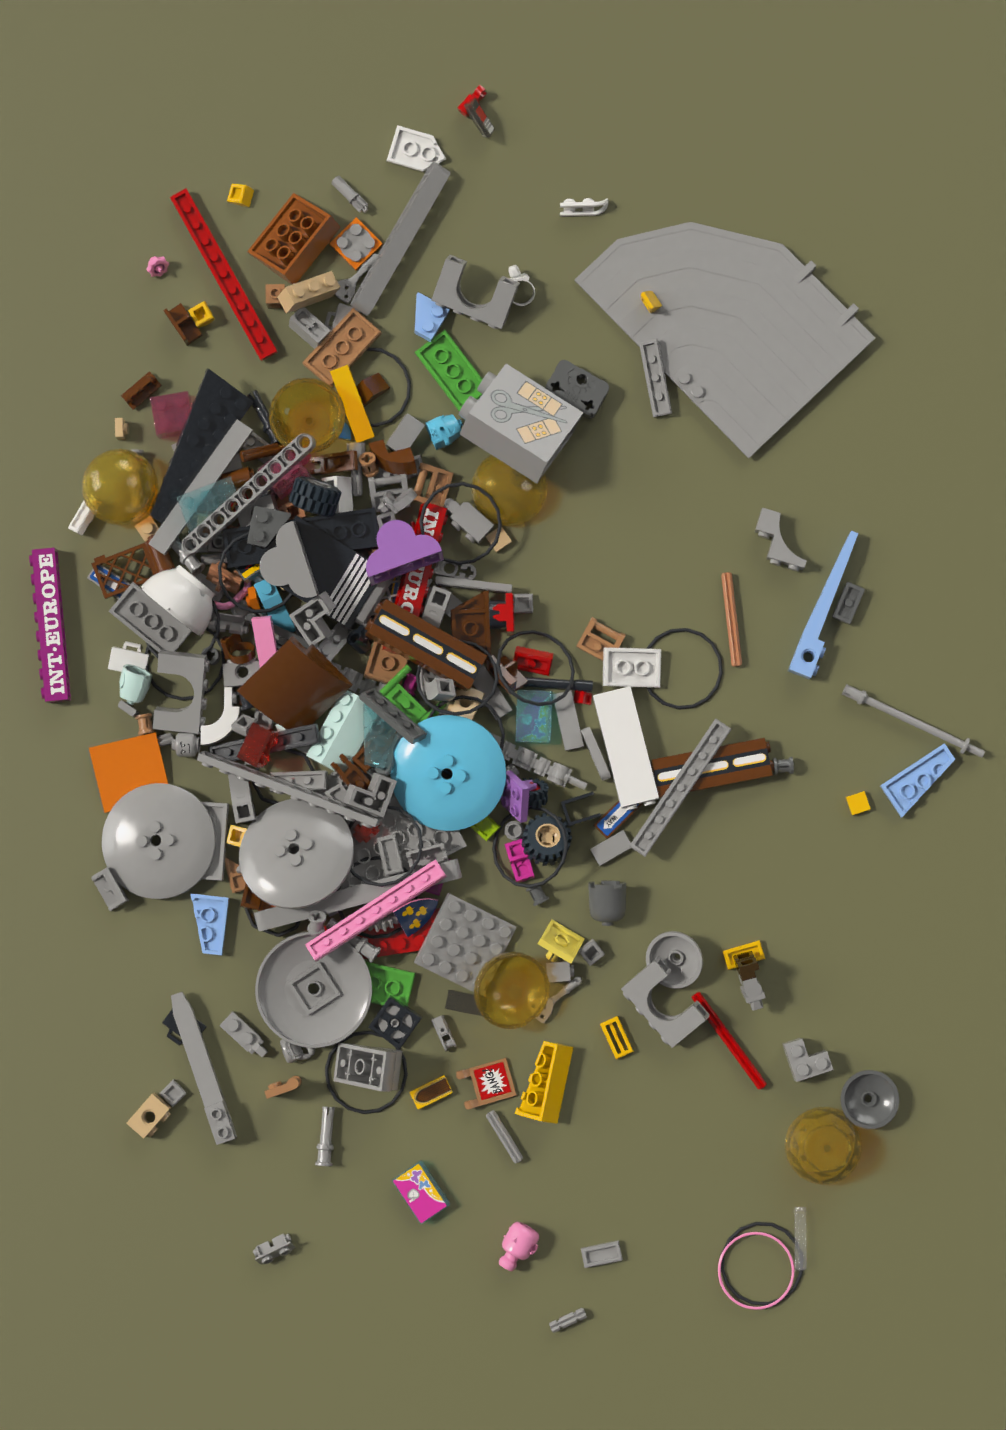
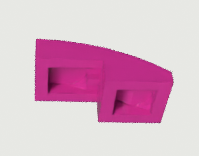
(519, 861)

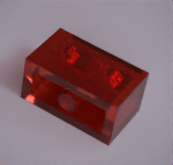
(258, 745)

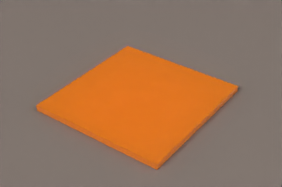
(126, 766)

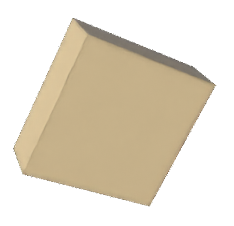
(503, 541)

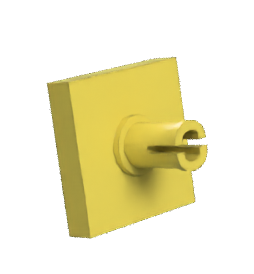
(560, 942)

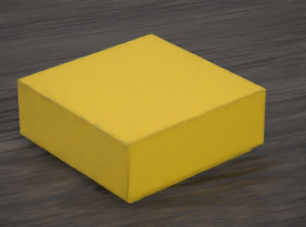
(858, 803)

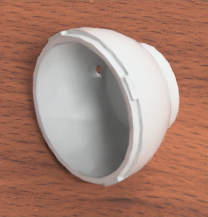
(182, 597)

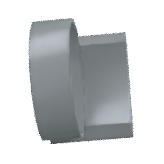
(397, 504)

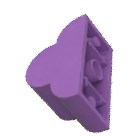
(400, 552)

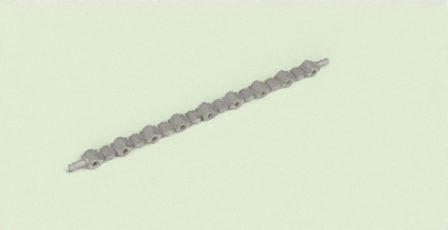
(522, 757)

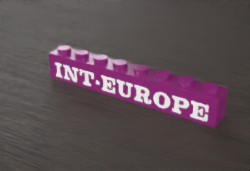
(50, 624)

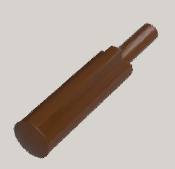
(260, 452)

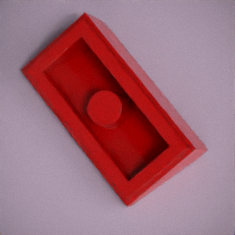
(533, 660)

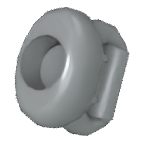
(293, 1052)

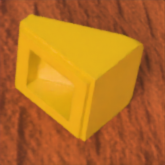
(240, 195)
(650, 301)

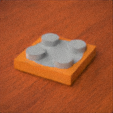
(356, 244)

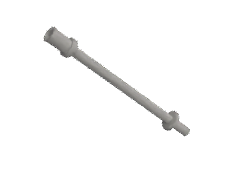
(862, 698)

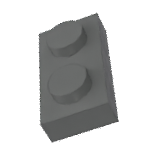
(848, 603)

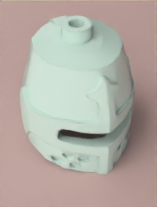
(134, 683)

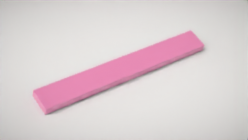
(375, 910)

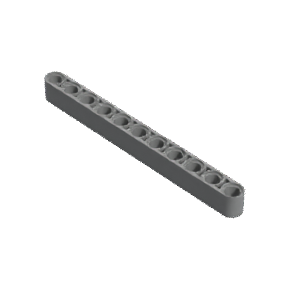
(343, 899)

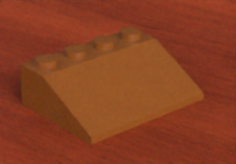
(294, 239)

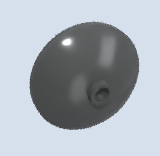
(883, 1101)

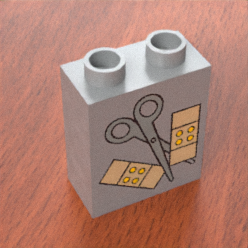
(518, 422)

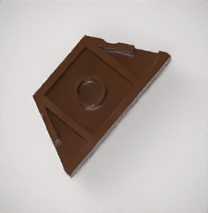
(472, 622)

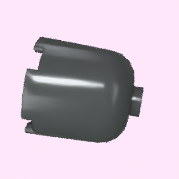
(607, 901)

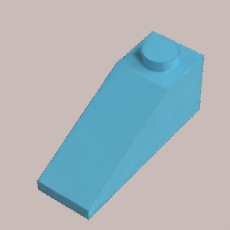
(271, 597)

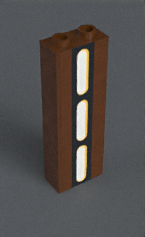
(425, 644)
(728, 766)

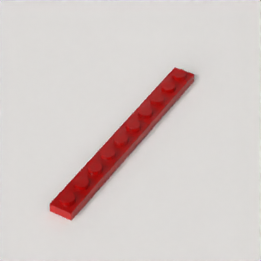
(223, 274)

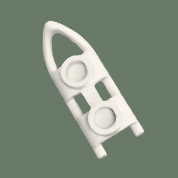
(587, 204)

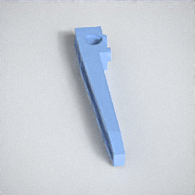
(809, 638)

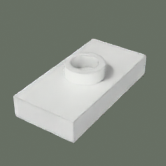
(81, 519)

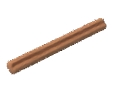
(731, 618)

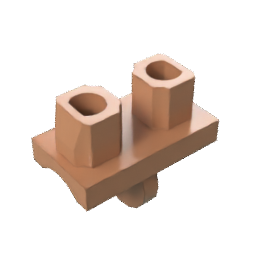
(231, 581)

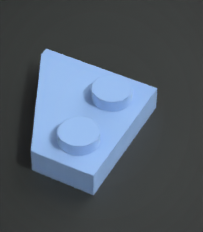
(428, 317)

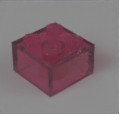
(170, 413)

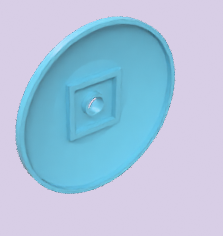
(476, 769)

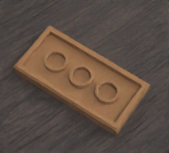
(342, 346)

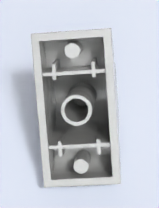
(289, 563)
(368, 1066)

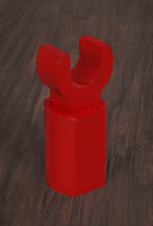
(479, 94)

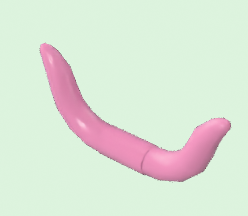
(238, 597)

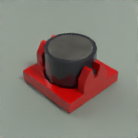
(502, 614)

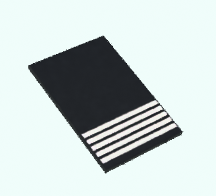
(336, 571)

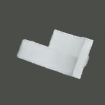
(514, 273)

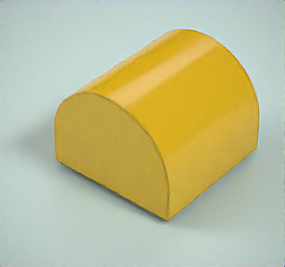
(201, 314)
(235, 835)

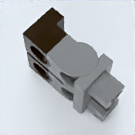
(751, 989)

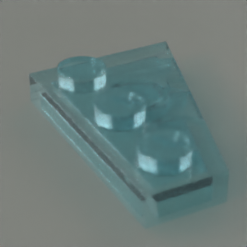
(204, 501)
(377, 738)

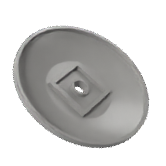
(185, 844)
(302, 877)
(308, 1017)

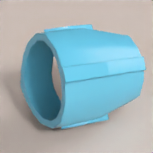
(443, 430)

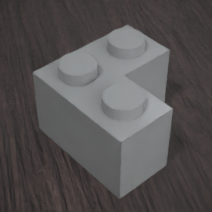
(309, 618)
(373, 799)
(805, 1065)

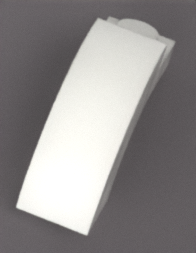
(222, 728)

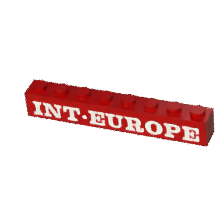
(414, 583)

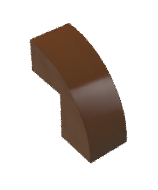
(394, 462)

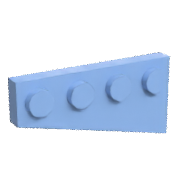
(911, 783)

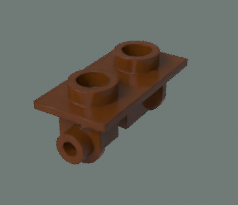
(141, 390)

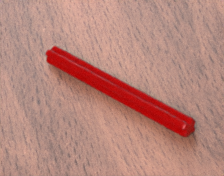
(731, 1043)

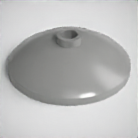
(686, 968)

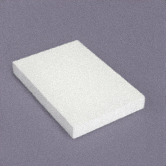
(631, 667)

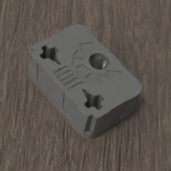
(575, 394)

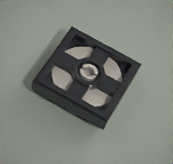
(395, 1021)

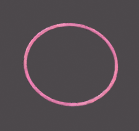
(722, 1285)

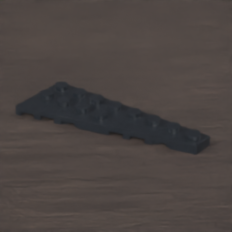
(208, 422)

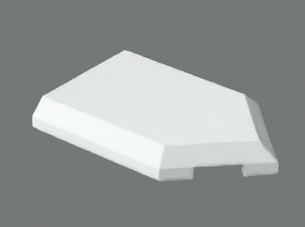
(414, 149)

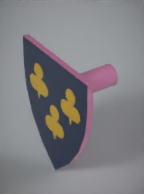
(415, 914)

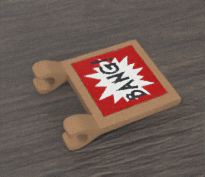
(490, 1082)

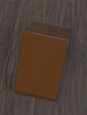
(372, 388)

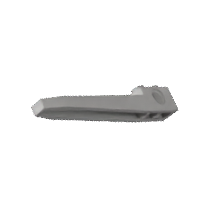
(203, 1070)

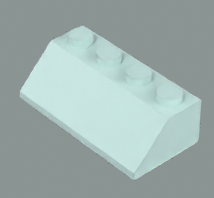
(340, 732)

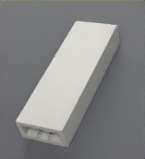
(626, 748)

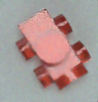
(362, 833)

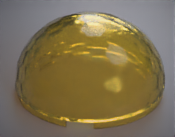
(119, 487)
(512, 492)
(511, 990)

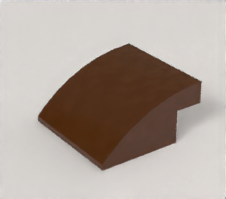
(295, 685)

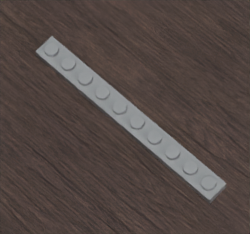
(281, 786)

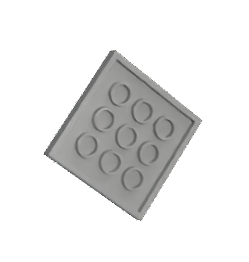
(463, 941)

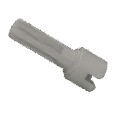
(356, 476)

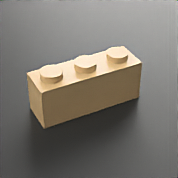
(308, 292)

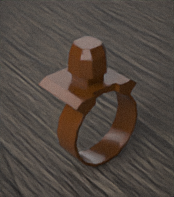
(235, 643)

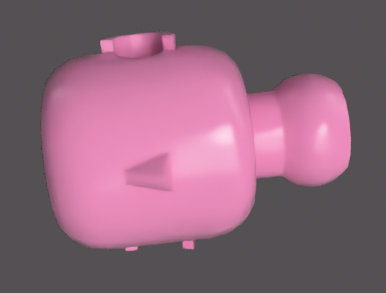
(519, 1244)

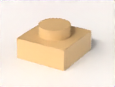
(121, 429)
(147, 528)

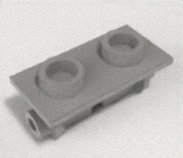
(233, 623)
(265, 1253)

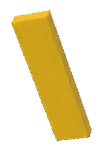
(352, 403)

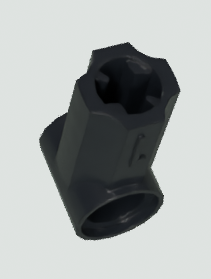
(358, 639)

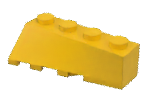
(547, 1084)

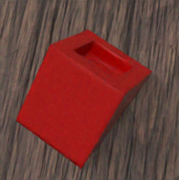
(582, 697)

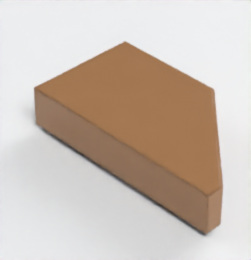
(236, 879)

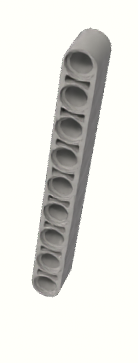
(400, 238)
(239, 495)

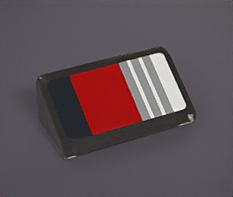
(479, 118)

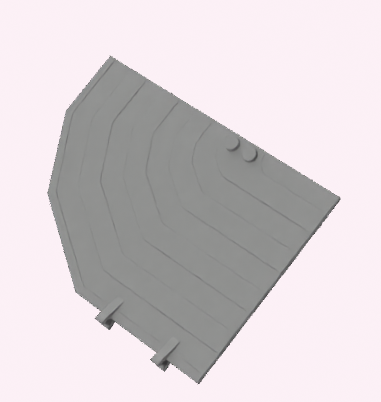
(736, 322)

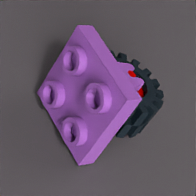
(521, 795)

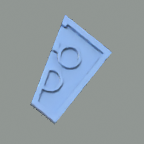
(211, 921)

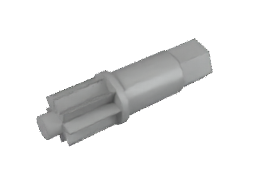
(353, 197)

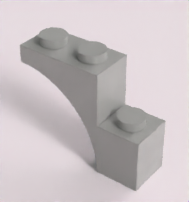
(778, 553)

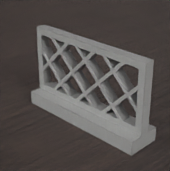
(375, 597)

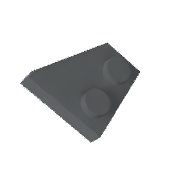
(265, 525)

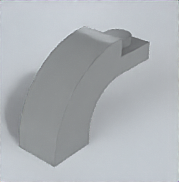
(436, 687)

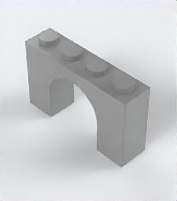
(449, 295)
(194, 669)
(670, 1028)

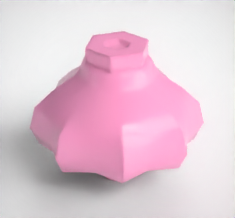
(157, 266)

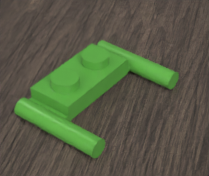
(403, 700)

